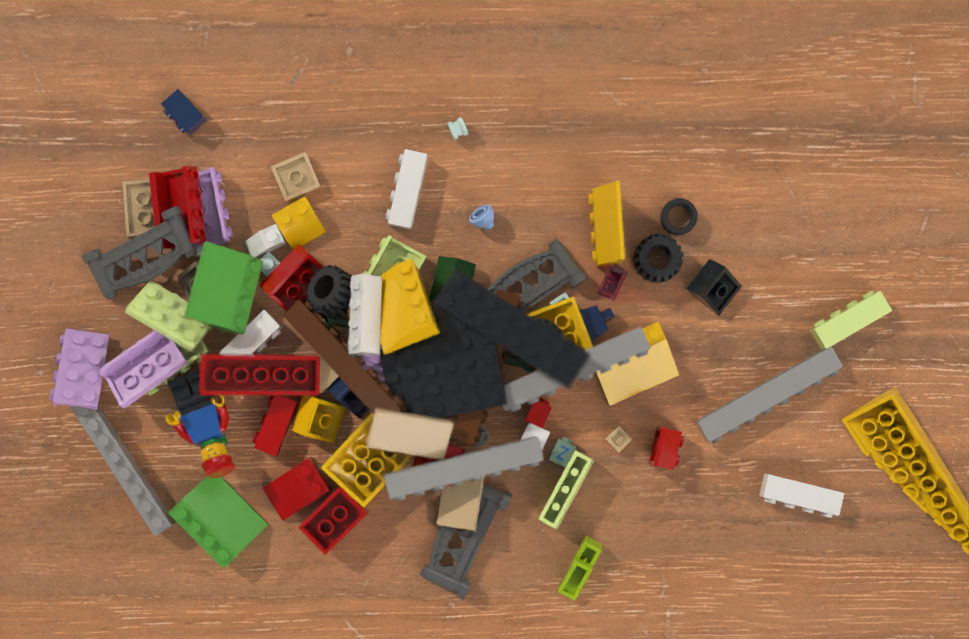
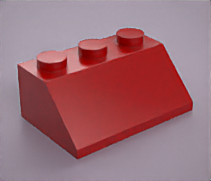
(291, 277)

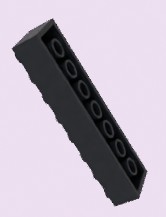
(512, 329)

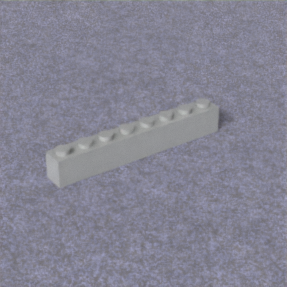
(602, 357)
(772, 392)
(463, 467)
(125, 468)

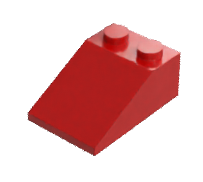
(297, 488)

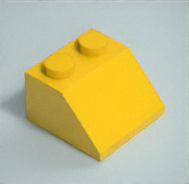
(299, 223)
(318, 419)

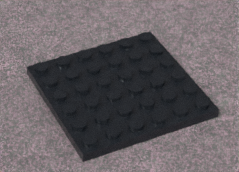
(447, 371)

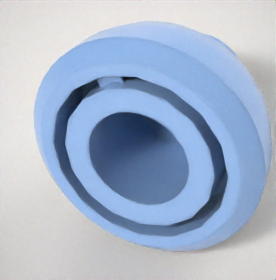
(482, 217)

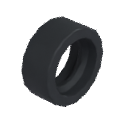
(664, 216)

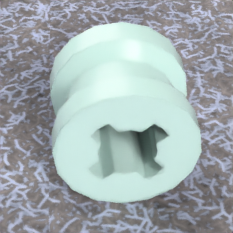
(457, 128)

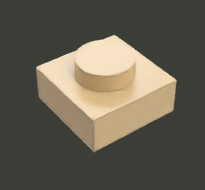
(618, 438)

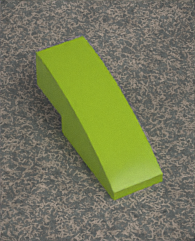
(580, 568)

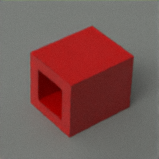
(538, 413)

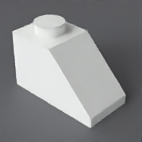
(265, 241)

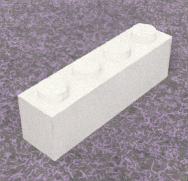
(407, 189)
(365, 315)
(255, 337)
(802, 495)

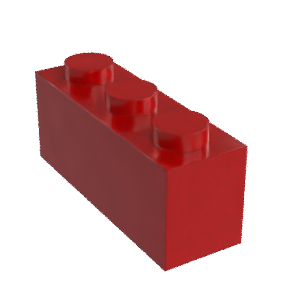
(275, 424)

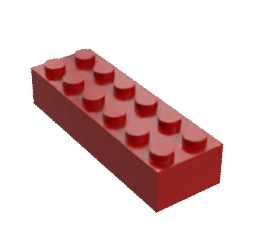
(259, 374)

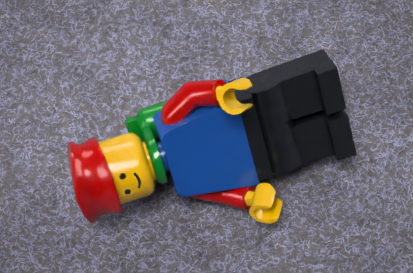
(202, 424)

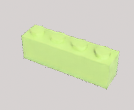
(850, 320)
(566, 489)

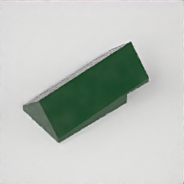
(444, 270)

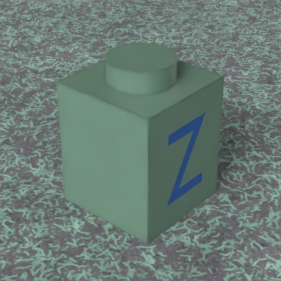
(562, 451)

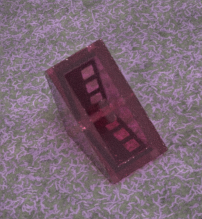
(612, 281)

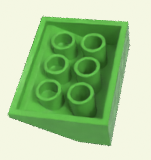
(223, 288)
(218, 519)

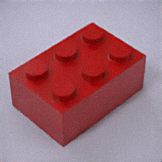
(333, 520)

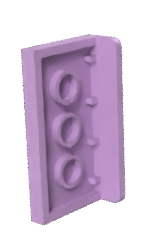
(213, 208)
(142, 367)
(78, 372)

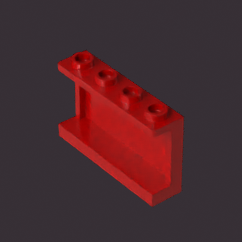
(179, 189)

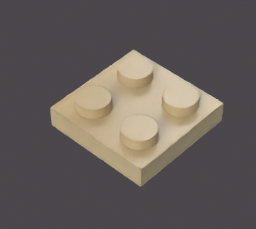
(295, 176)

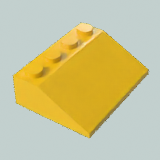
(607, 224)
(404, 308)
(568, 319)
(640, 372)
(362, 468)

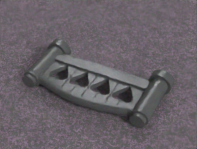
(104, 265)
(564, 271)
(453, 577)

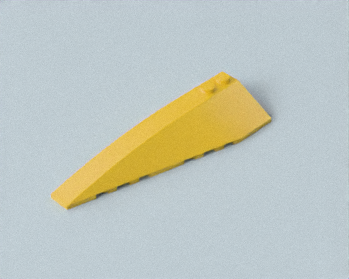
(904, 452)

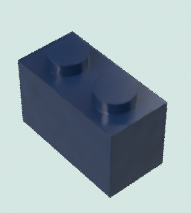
(184, 112)

